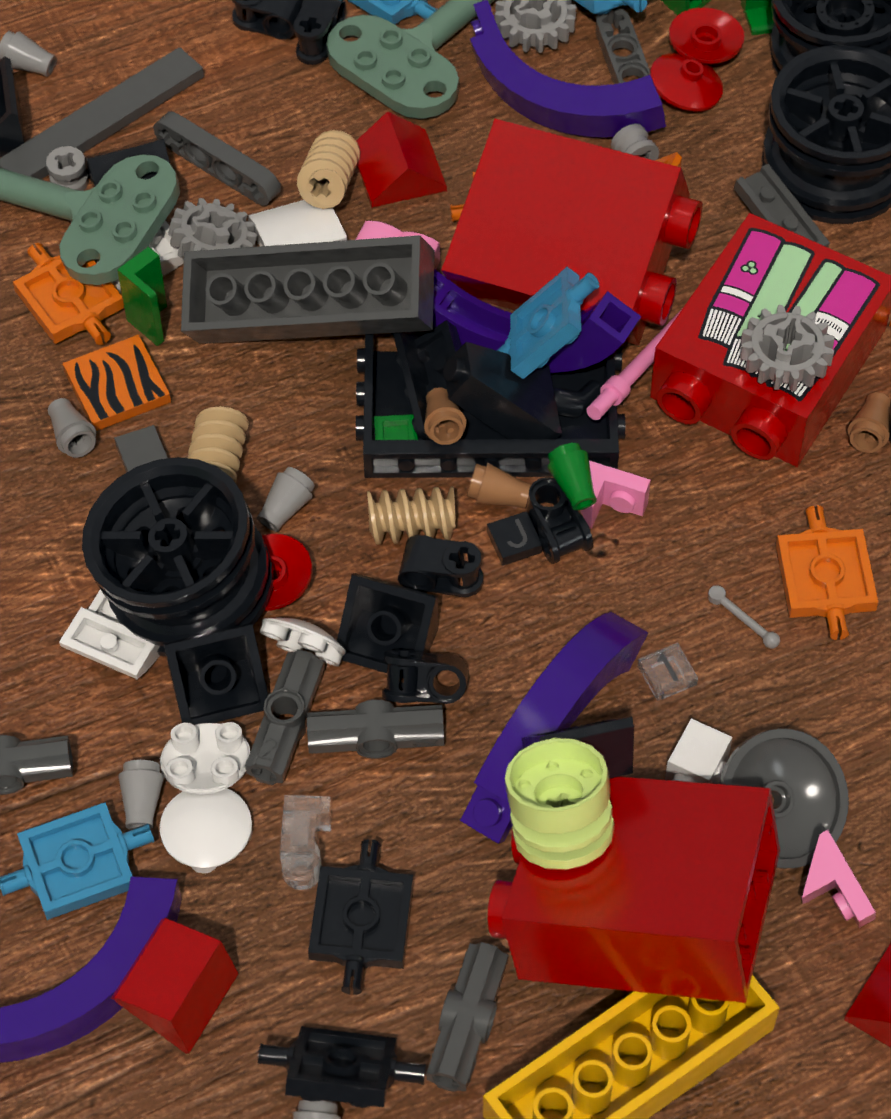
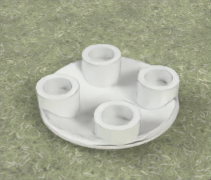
(299, 634)
(204, 757)
(206, 828)

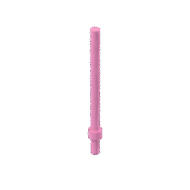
(618, 386)

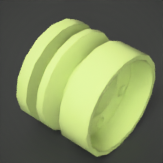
(560, 803)

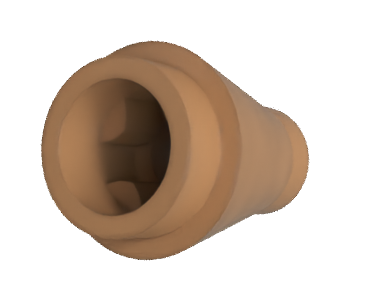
(443, 418)
(871, 425)
(497, 487)

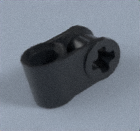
(267, 16)
(313, 28)
(557, 526)
(438, 565)
(420, 677)

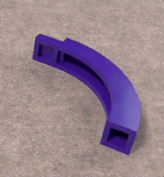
(559, 104)
(602, 325)
(553, 703)
(85, 998)

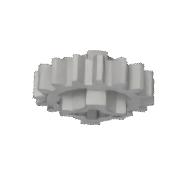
(535, 22)
(210, 227)
(806, 355)

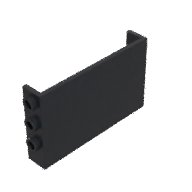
(384, 396)

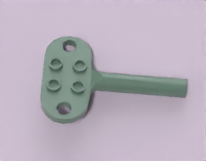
(402, 63)
(107, 221)

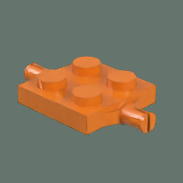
(63, 303)
(826, 573)

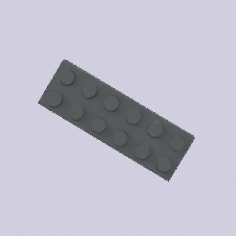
(308, 290)

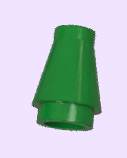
(573, 474)

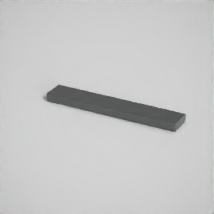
(107, 112)

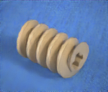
(328, 169)
(219, 438)
(411, 515)

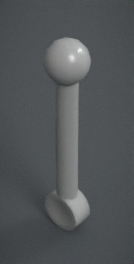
(717, 596)

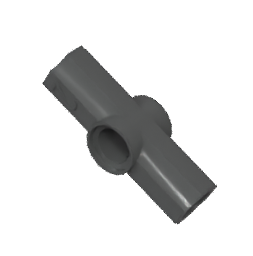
(375, 729)
(277, 737)
(33, 761)
(467, 1017)

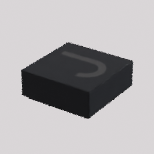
(514, 538)

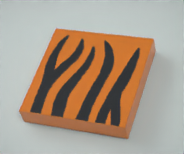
(116, 382)

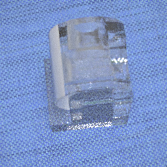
(299, 838)

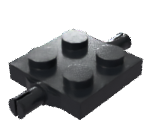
(361, 917)
(341, 1066)

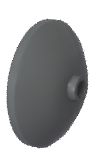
(805, 786)

